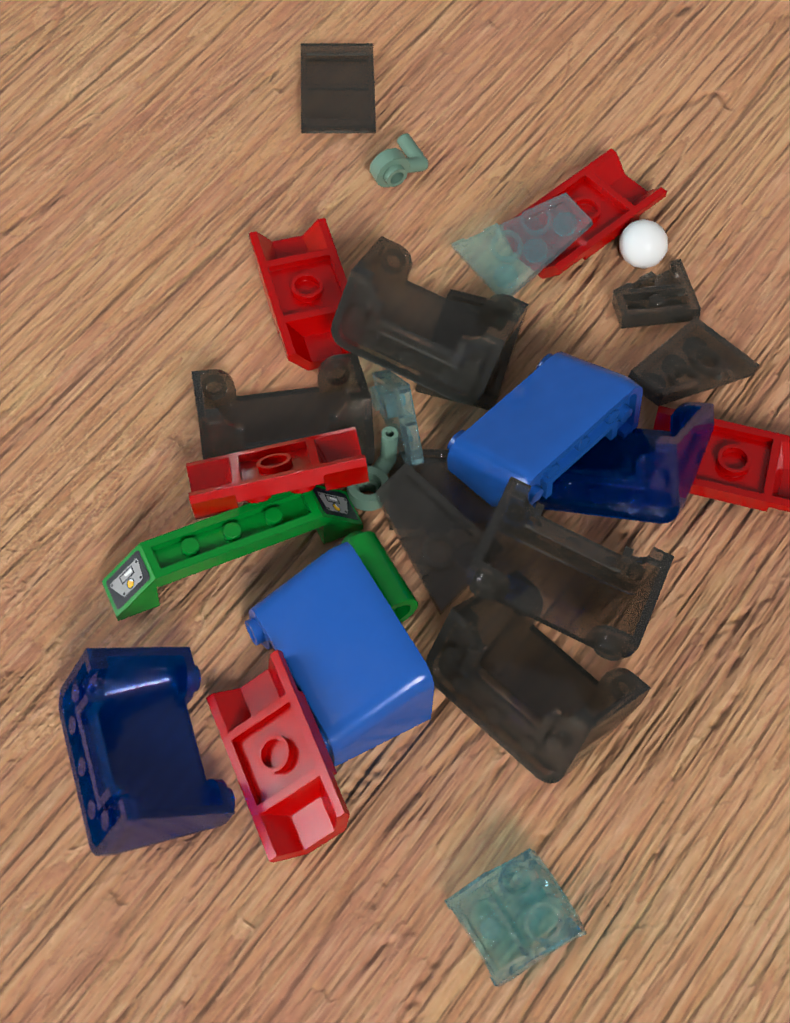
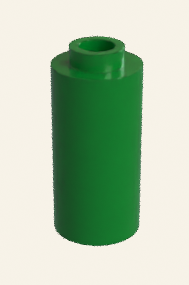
(383, 573)

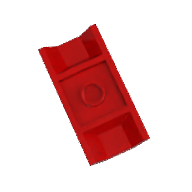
(610, 202)
(303, 291)
(741, 465)
(277, 468)
(280, 762)

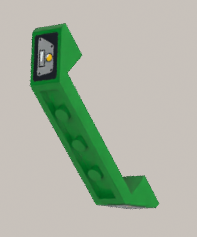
(223, 538)

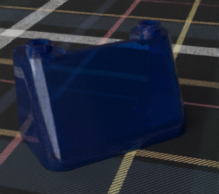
(638, 476)
(137, 749)

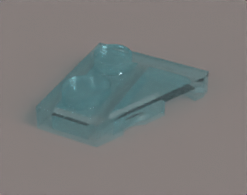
(396, 406)

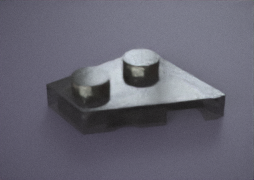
(657, 299)

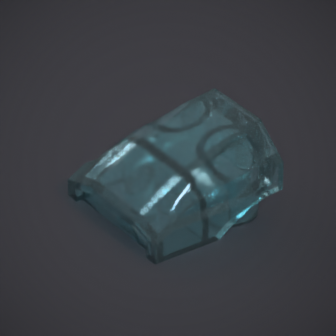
(516, 915)

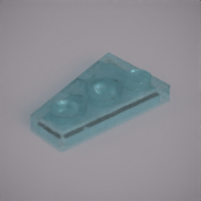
(520, 248)

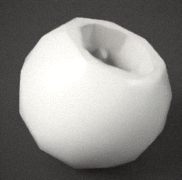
(643, 243)

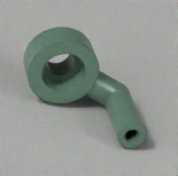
(392, 166)
(376, 473)

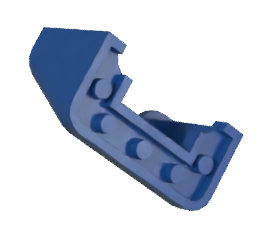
(544, 426)
(346, 653)

